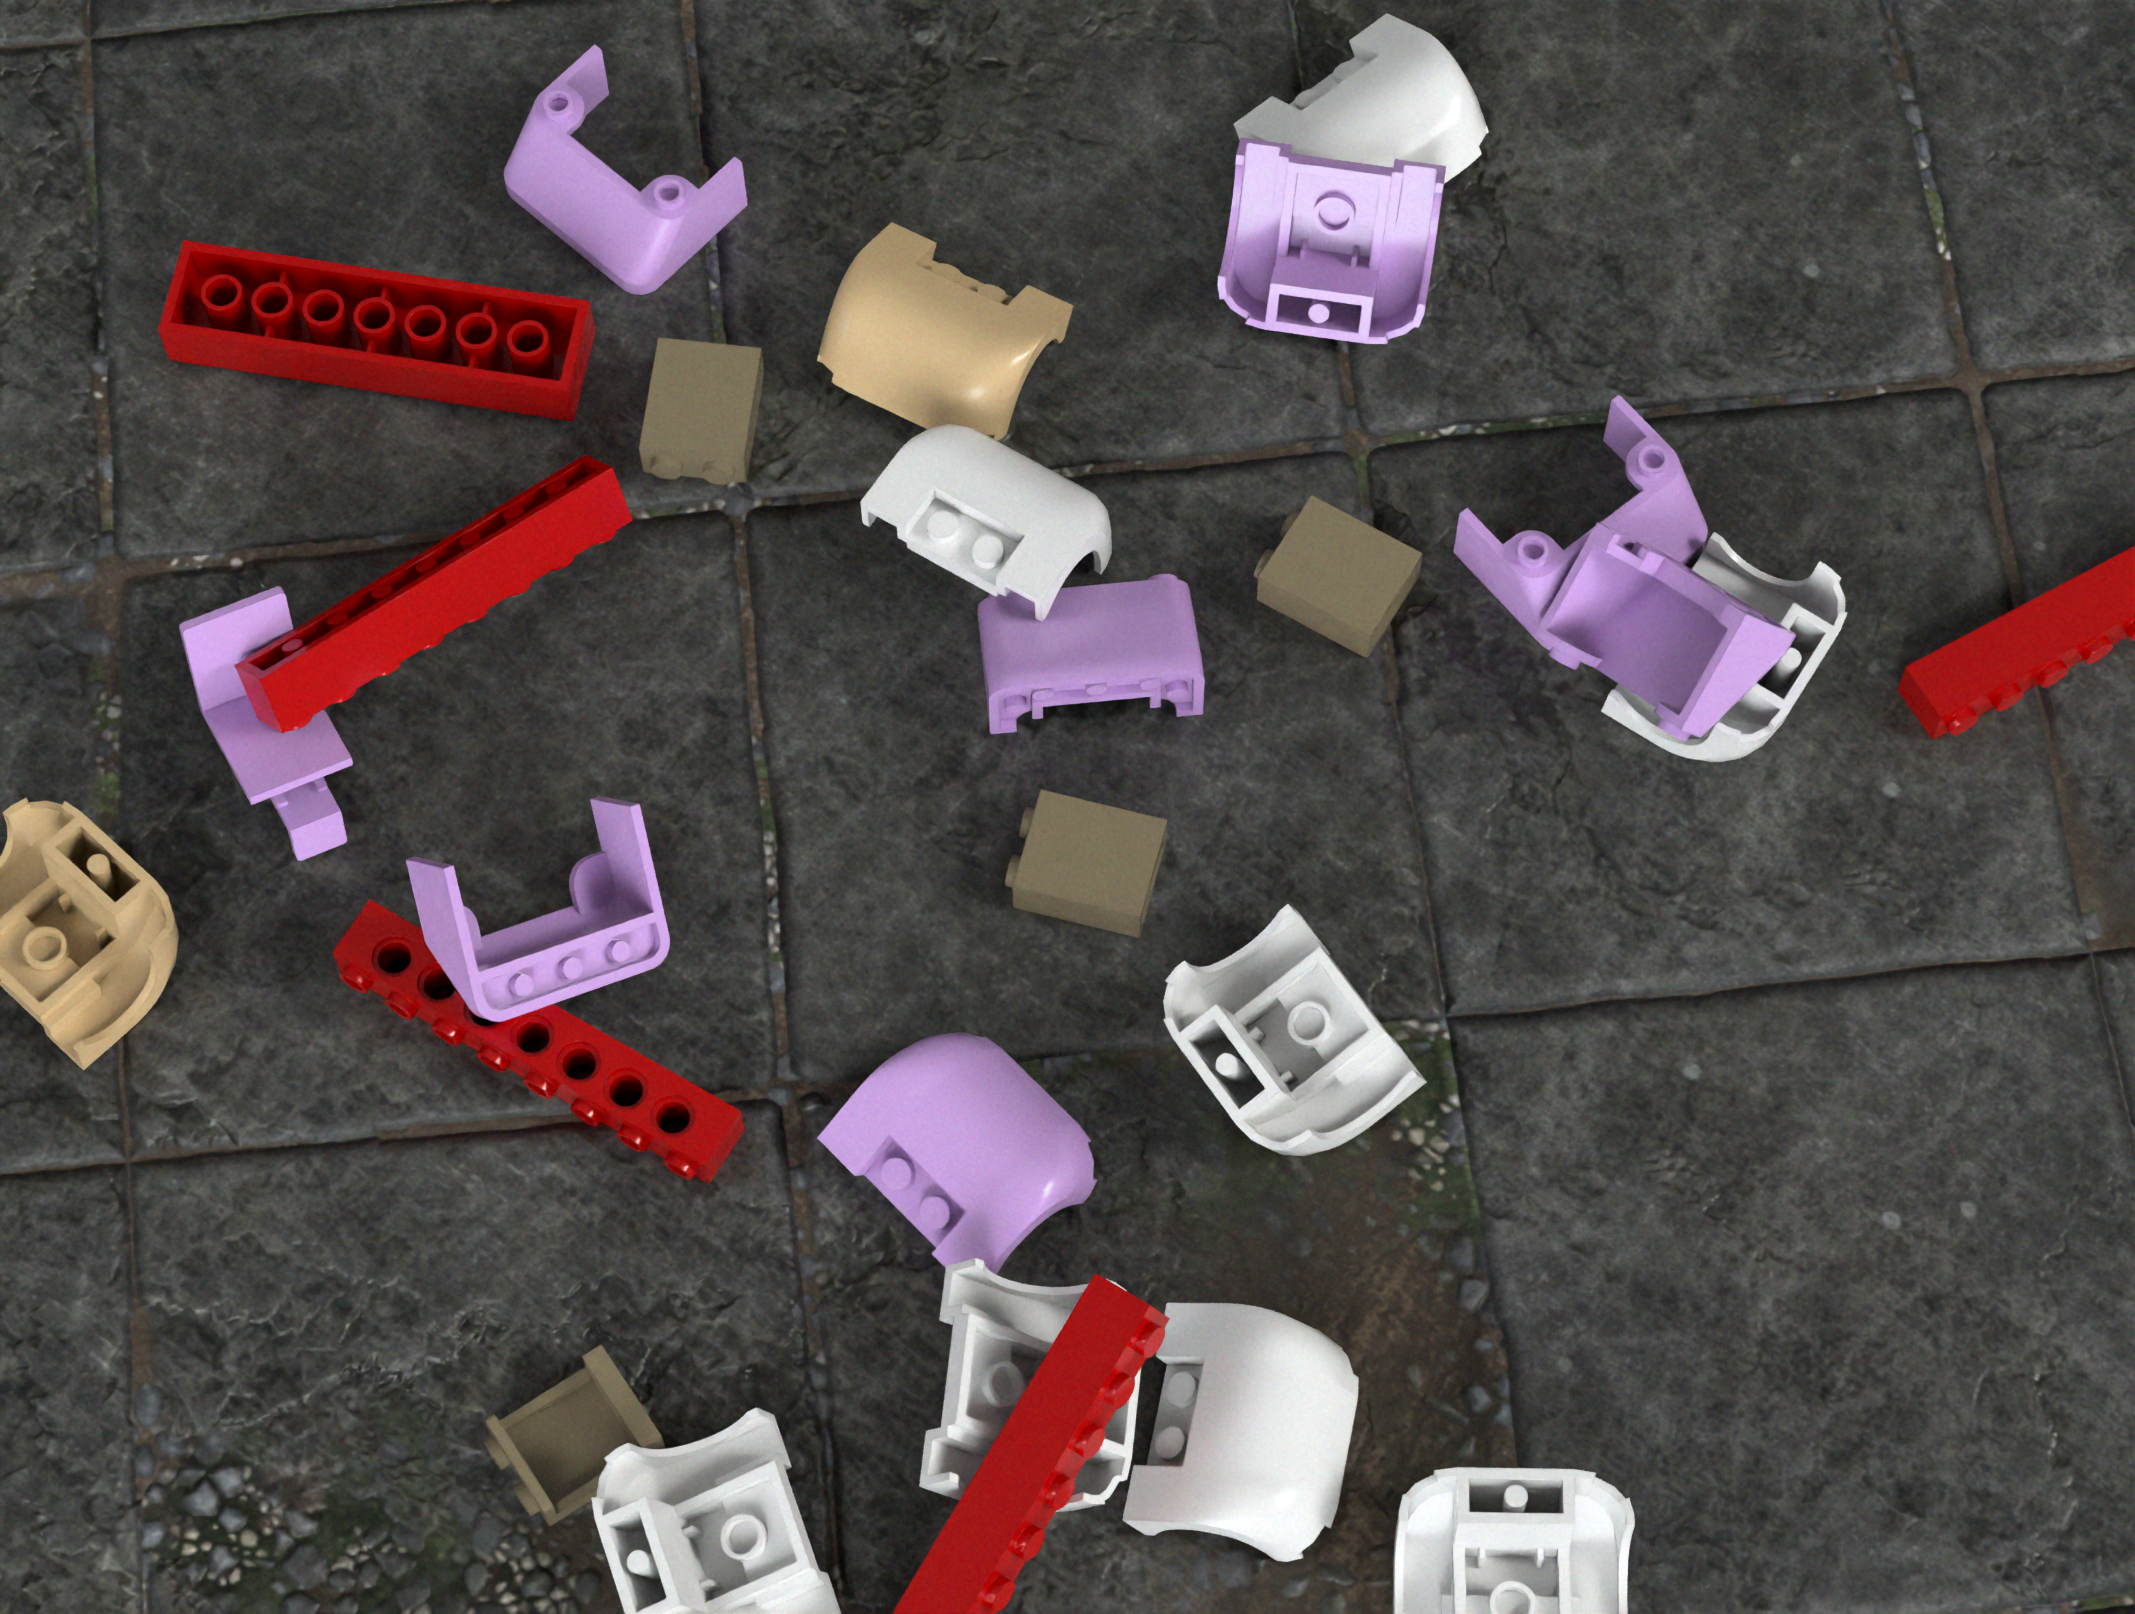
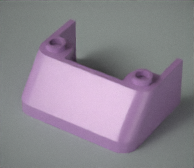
(621, 231)
(1532, 566)
(603, 938)

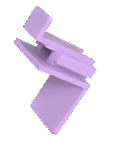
(265, 761)

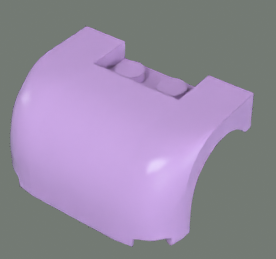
(1329, 243)
(963, 1146)

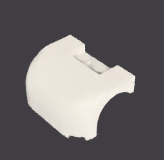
(1386, 104)
(989, 514)
(1807, 607)
(1287, 1041)
(995, 1350)
(1246, 1429)
(709, 1527)
(1512, 1543)

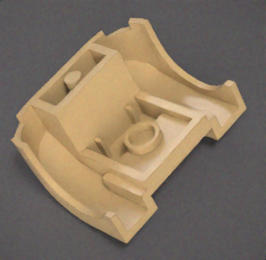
(934, 339)
(79, 929)

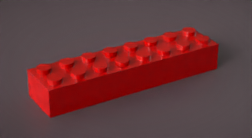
(378, 330)

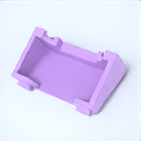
(1660, 631)
(1091, 648)

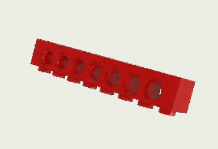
(697, 1151)

